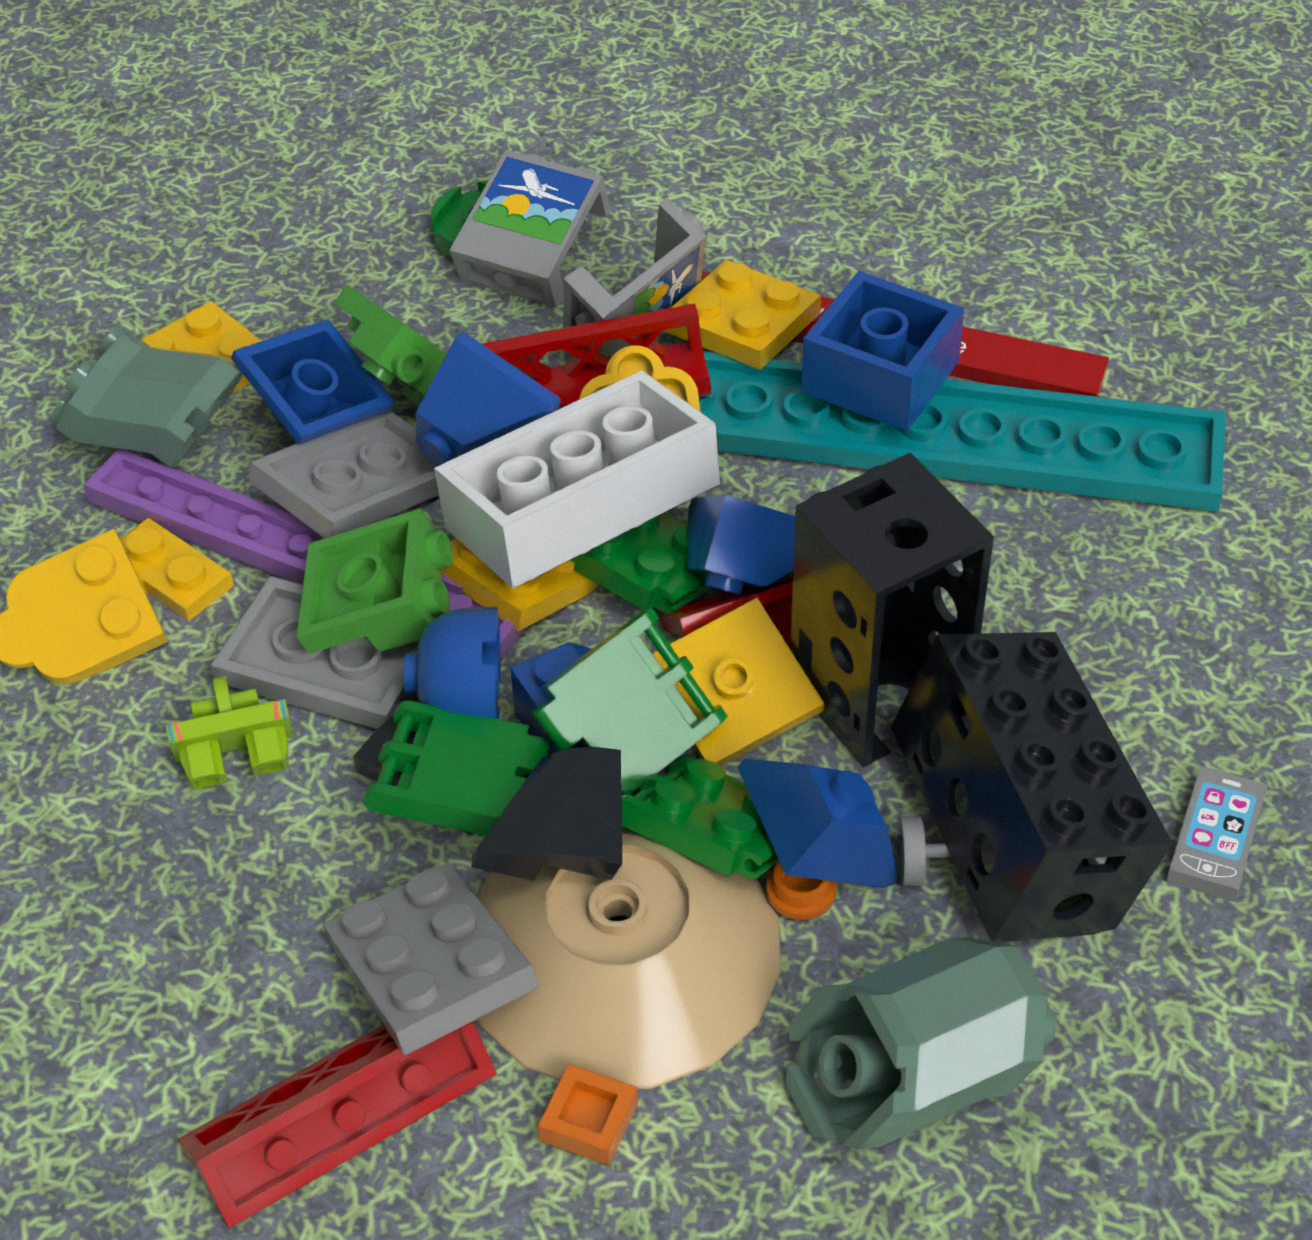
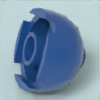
(458, 663)

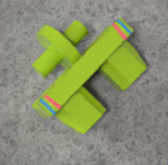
(226, 725)

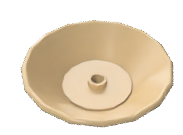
(641, 992)

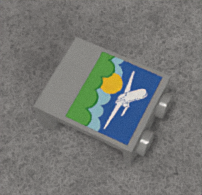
(527, 226)
(675, 273)

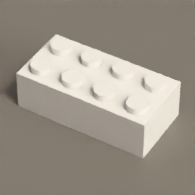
(577, 477)

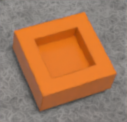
(588, 1114)

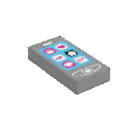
(1217, 833)

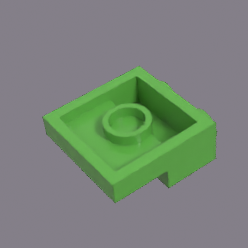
(390, 345)
(374, 584)

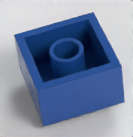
(882, 350)

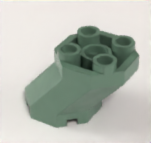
(144, 397)
(917, 1041)

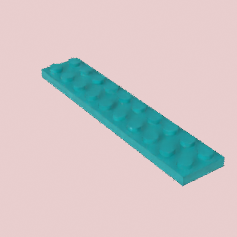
(982, 436)

